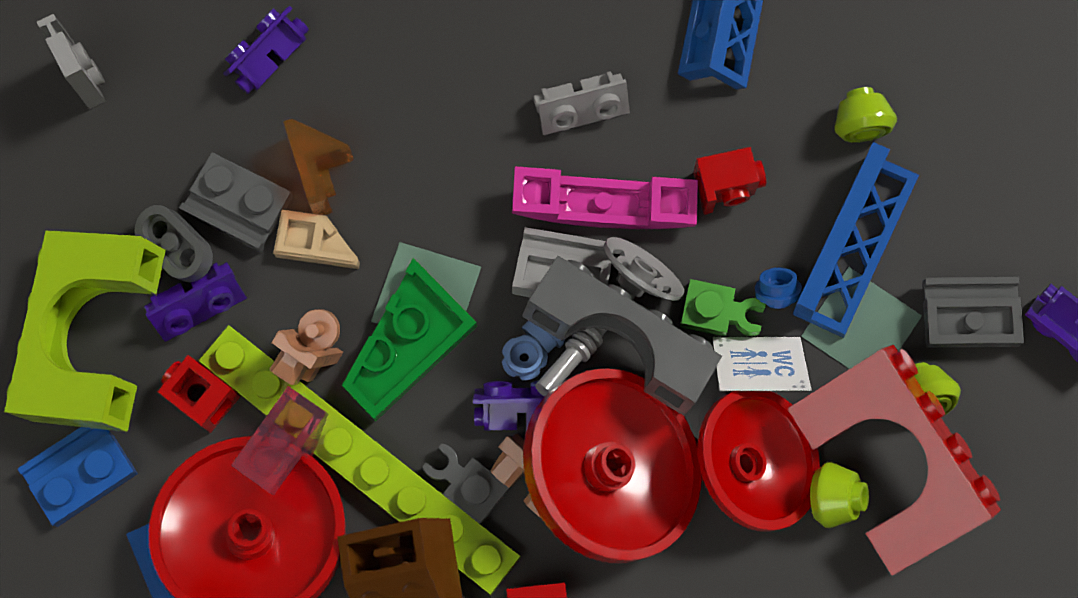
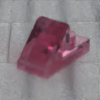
(281, 440)

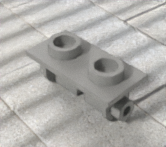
(599, 99)

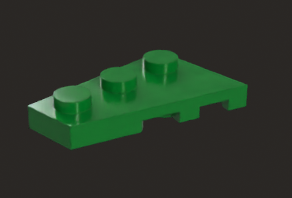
(409, 341)

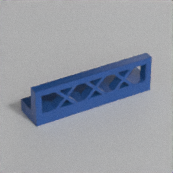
(709, 35)
(844, 227)

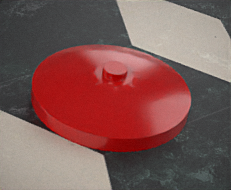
(611, 467)
(233, 539)

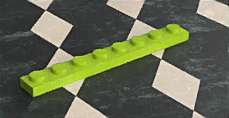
(364, 461)

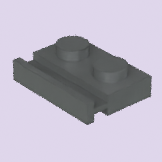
(236, 202)
(972, 312)

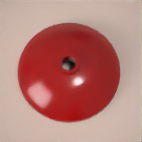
(774, 457)

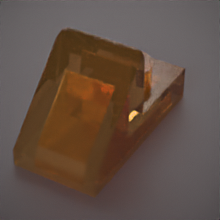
(313, 154)

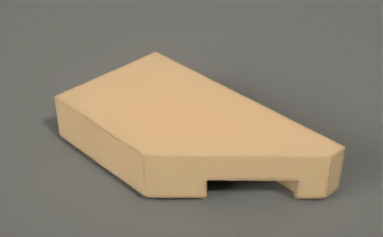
(312, 240)

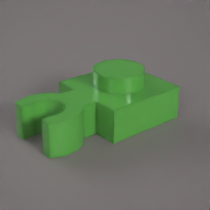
(712, 309)

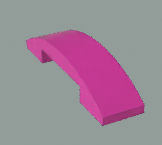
(604, 202)

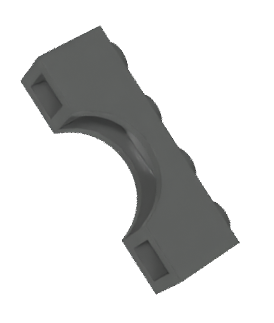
(673, 361)

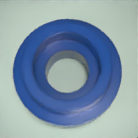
(778, 288)

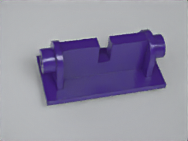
(276, 35)
(178, 311)
(1056, 317)
(503, 403)

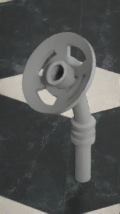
(637, 277)

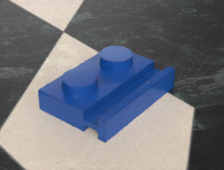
(77, 472)

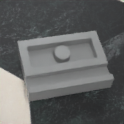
(73, 62)
(540, 250)

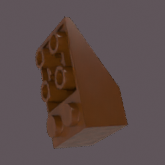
(401, 561)

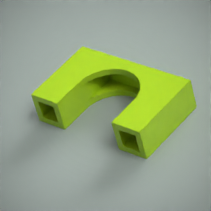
(68, 275)

